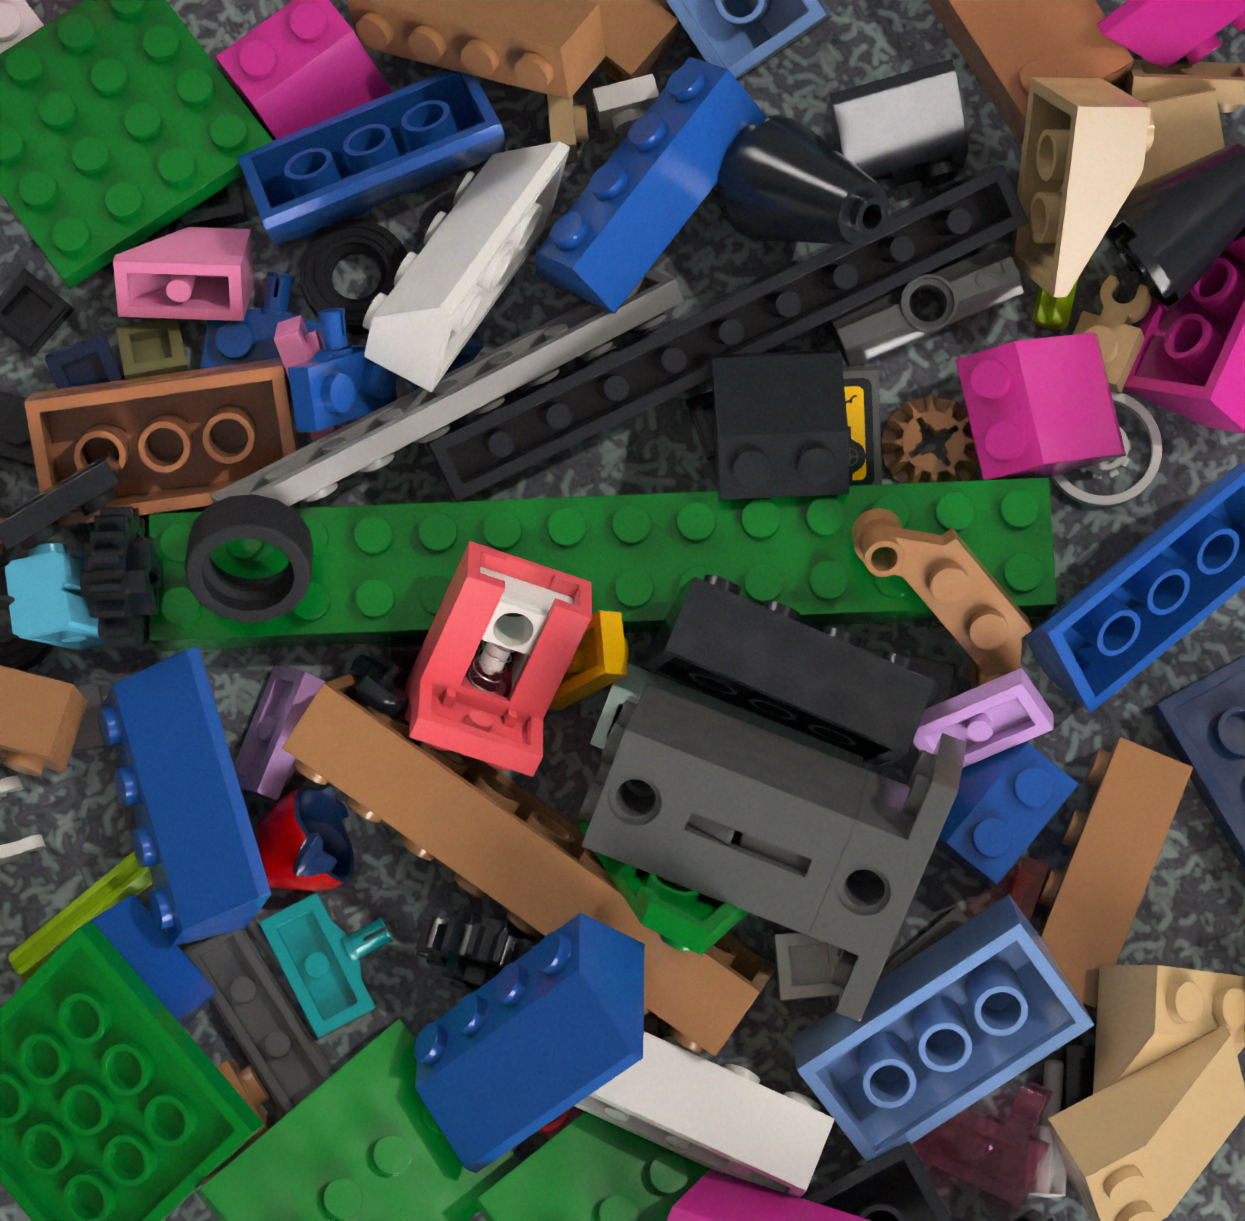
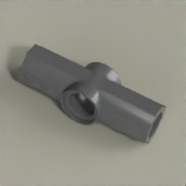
(962, 293)

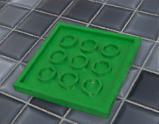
(114, 130)
(107, 1094)

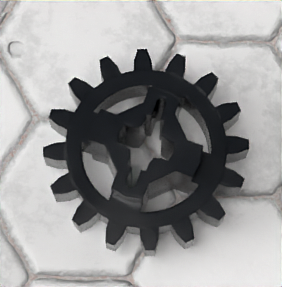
(121, 577)
(471, 948)

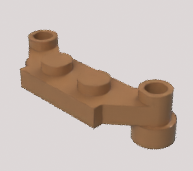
(952, 586)

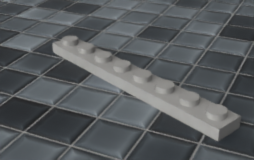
(468, 389)

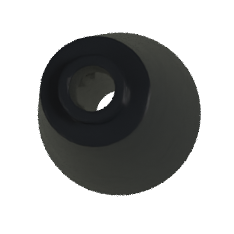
(797, 188)
(1182, 223)

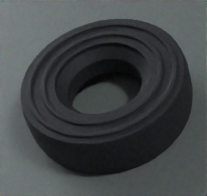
(330, 248)

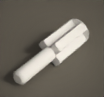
(1052, 1174)

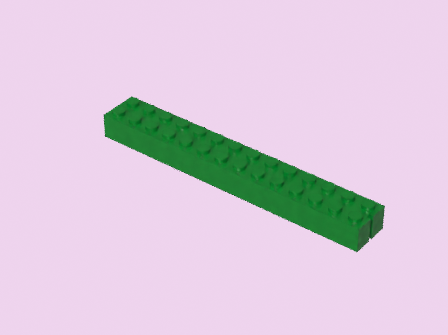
(389, 565)

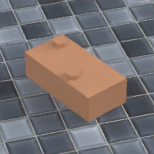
(1027, 39)
(169, 433)

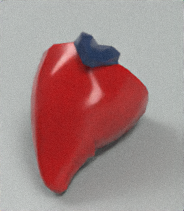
(306, 841)

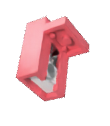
(478, 700)

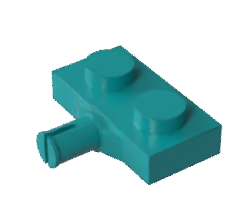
(324, 962)

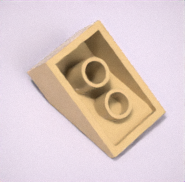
(1075, 173)
(1153, 1132)

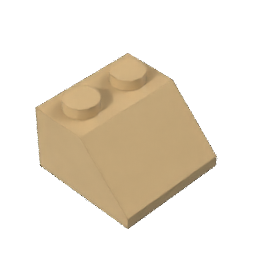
(1157, 1010)

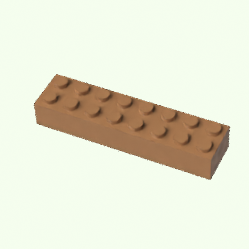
(514, 851)

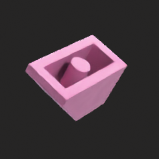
(187, 276)

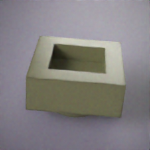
(151, 348)

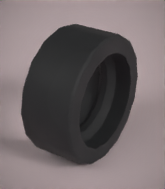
(240, 597)

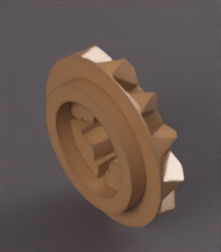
(904, 436)

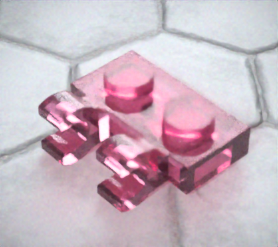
(989, 1151)

